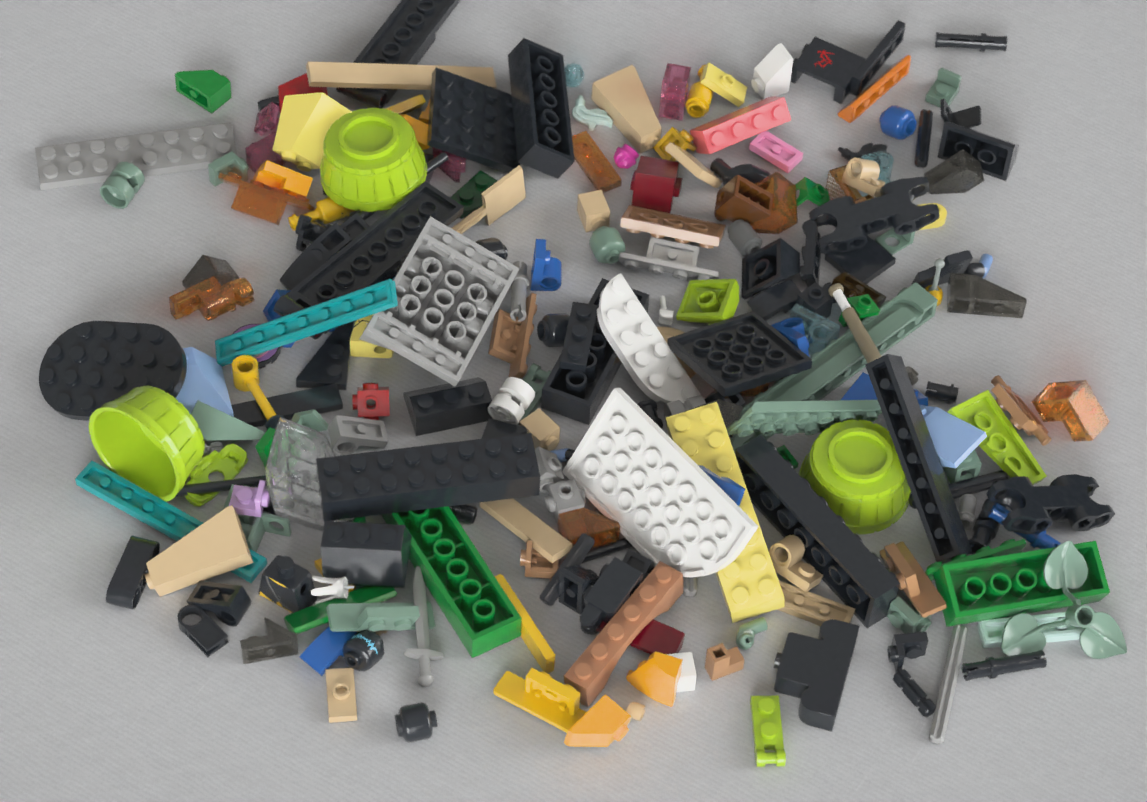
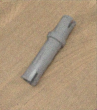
(518, 293)

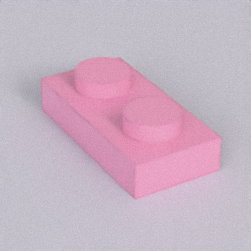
(776, 151)

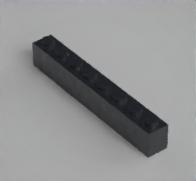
(918, 458)

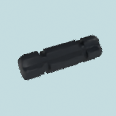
(914, 693)

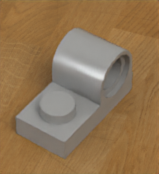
(351, 432)

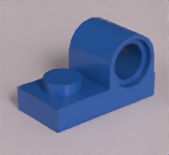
(545, 270)
(794, 331)

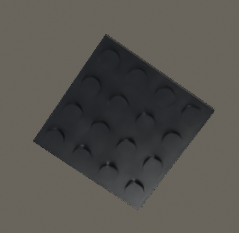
(472, 121)
(739, 353)

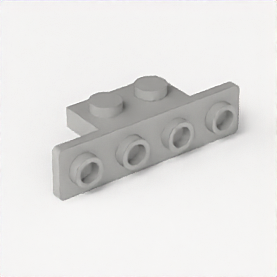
(670, 258)

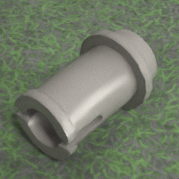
(967, 510)

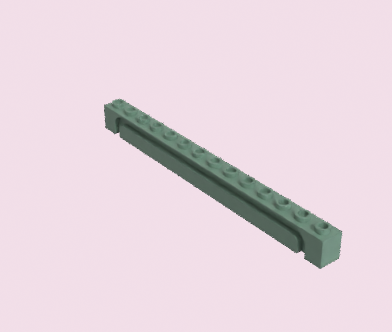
(843, 356)

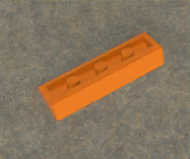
(875, 90)

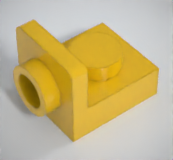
(679, 138)

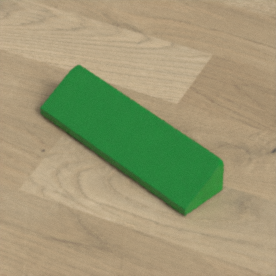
(317, 614)

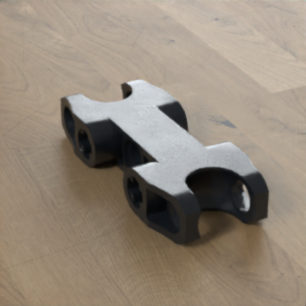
(889, 210)
(1040, 506)

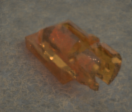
(211, 298)

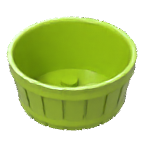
(371, 160)
(148, 440)
(858, 475)

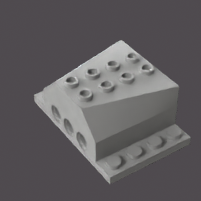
(444, 301)

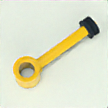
(246, 379)

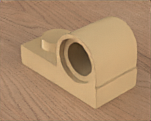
(863, 176)
(787, 562)

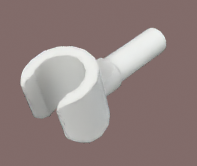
(665, 315)

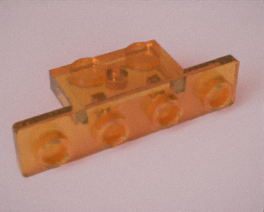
(262, 202)

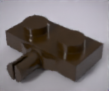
(855, 287)

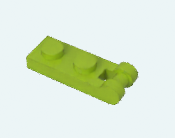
(767, 730)

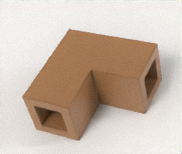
(723, 662)

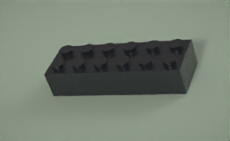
(540, 108)
(579, 392)

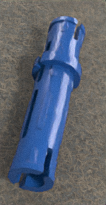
(1038, 540)

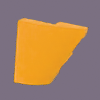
(283, 178)
(657, 677)

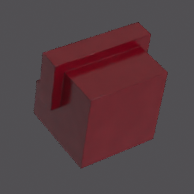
(655, 184)

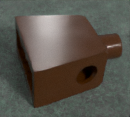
(743, 201)

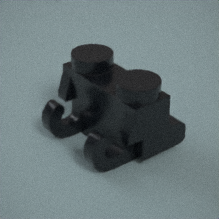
(308, 231)

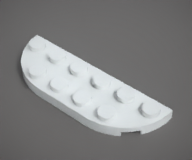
(641, 345)

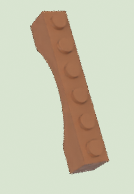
(647, 602)

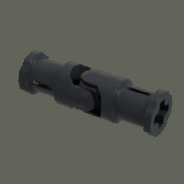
(985, 528)

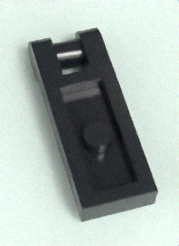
(810, 254)

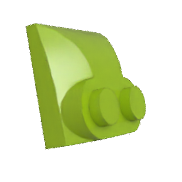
(709, 301)

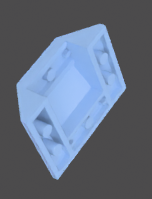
(204, 383)

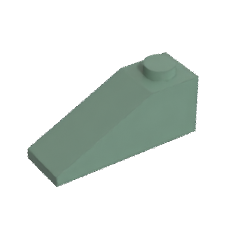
(222, 427)

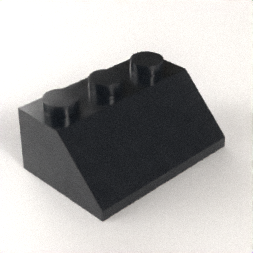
(993, 153)
(448, 406)
(366, 553)

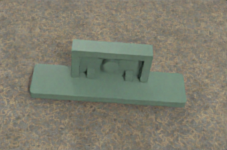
(376, 616)

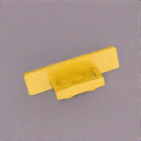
(542, 697)

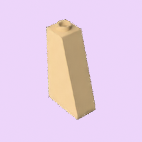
(628, 107)
(201, 554)

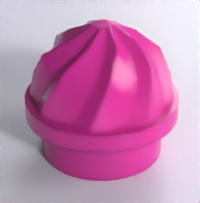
(625, 156)

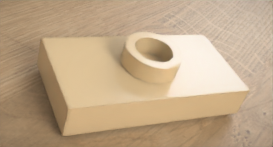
(341, 695)

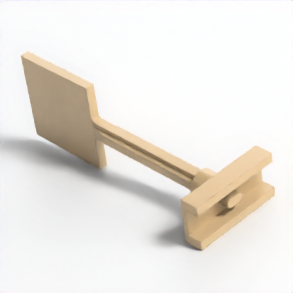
(496, 200)

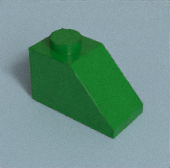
(204, 88)

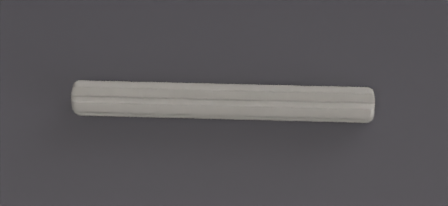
(948, 684)

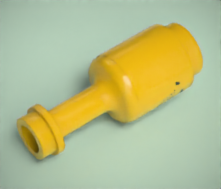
(699, 98)
(325, 210)

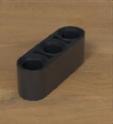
(129, 577)

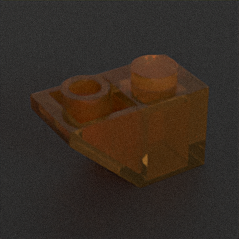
(582, 520)

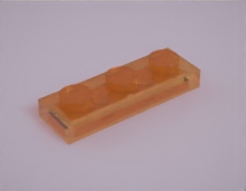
(594, 163)

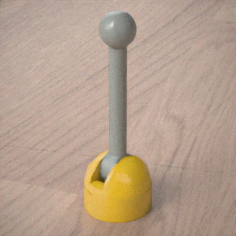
(934, 289)

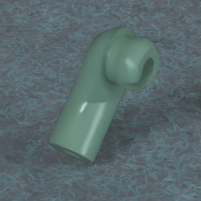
(747, 632)

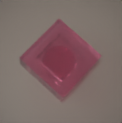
(267, 119)

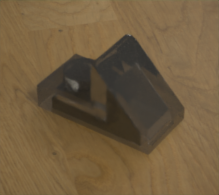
(276, 644)

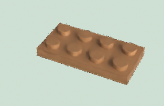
(671, 225)

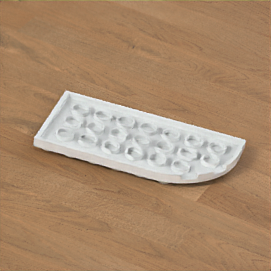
(657, 492)

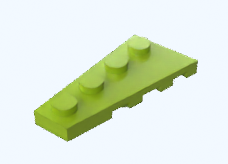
(1002, 440)

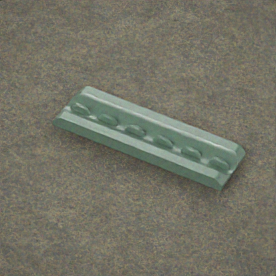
(801, 416)

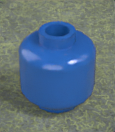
(897, 122)

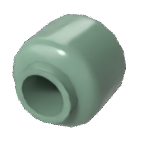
(606, 244)

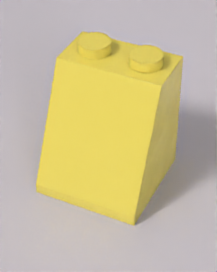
(304, 127)

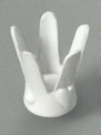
(338, 589)

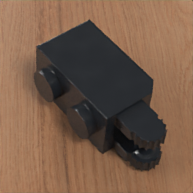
(604, 598)

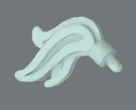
(590, 117)

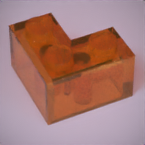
(1074, 406)

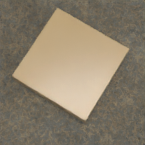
(693, 165)

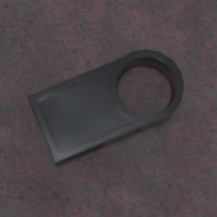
(205, 634)

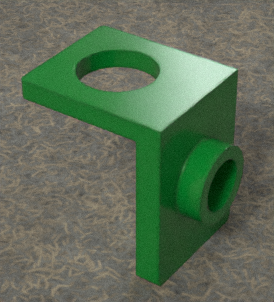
(811, 191)

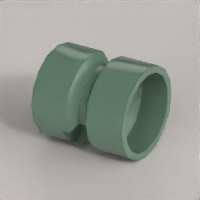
(122, 185)

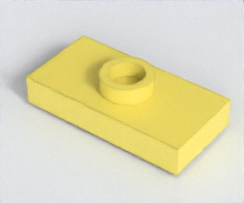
(723, 84)

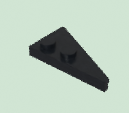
(330, 362)

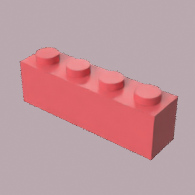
(740, 125)

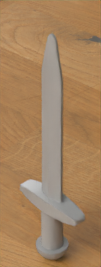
(422, 652)

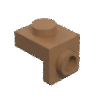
(536, 564)

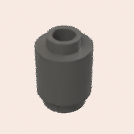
(744, 237)

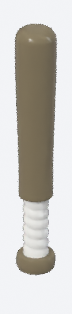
(855, 325)

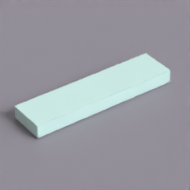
(992, 630)

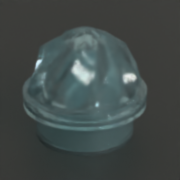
(574, 74)

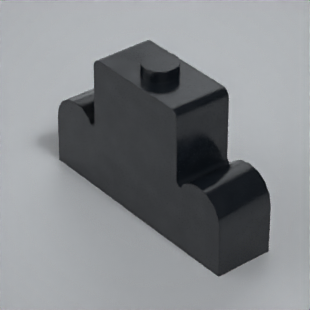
(817, 671)

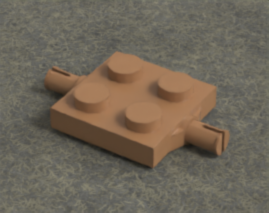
(1021, 416)

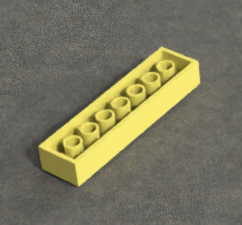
(750, 580)

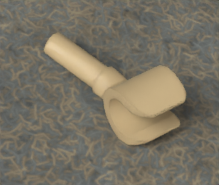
(636, 711)

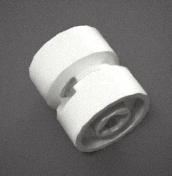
(511, 401)

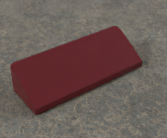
(657, 638)

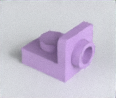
(250, 500)

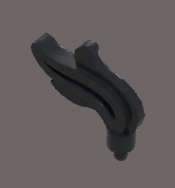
(865, 149)

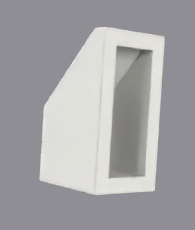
(773, 73)

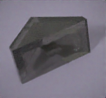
(208, 267)

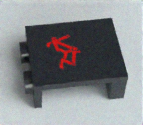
(828, 64)

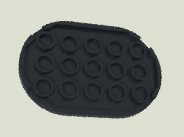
(107, 360)

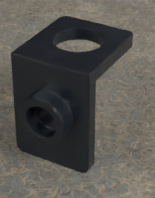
(968, 117)

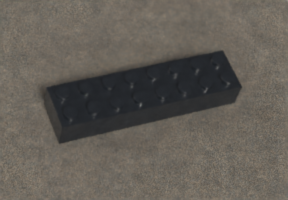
(427, 477)
(828, 543)

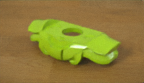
(227, 461)

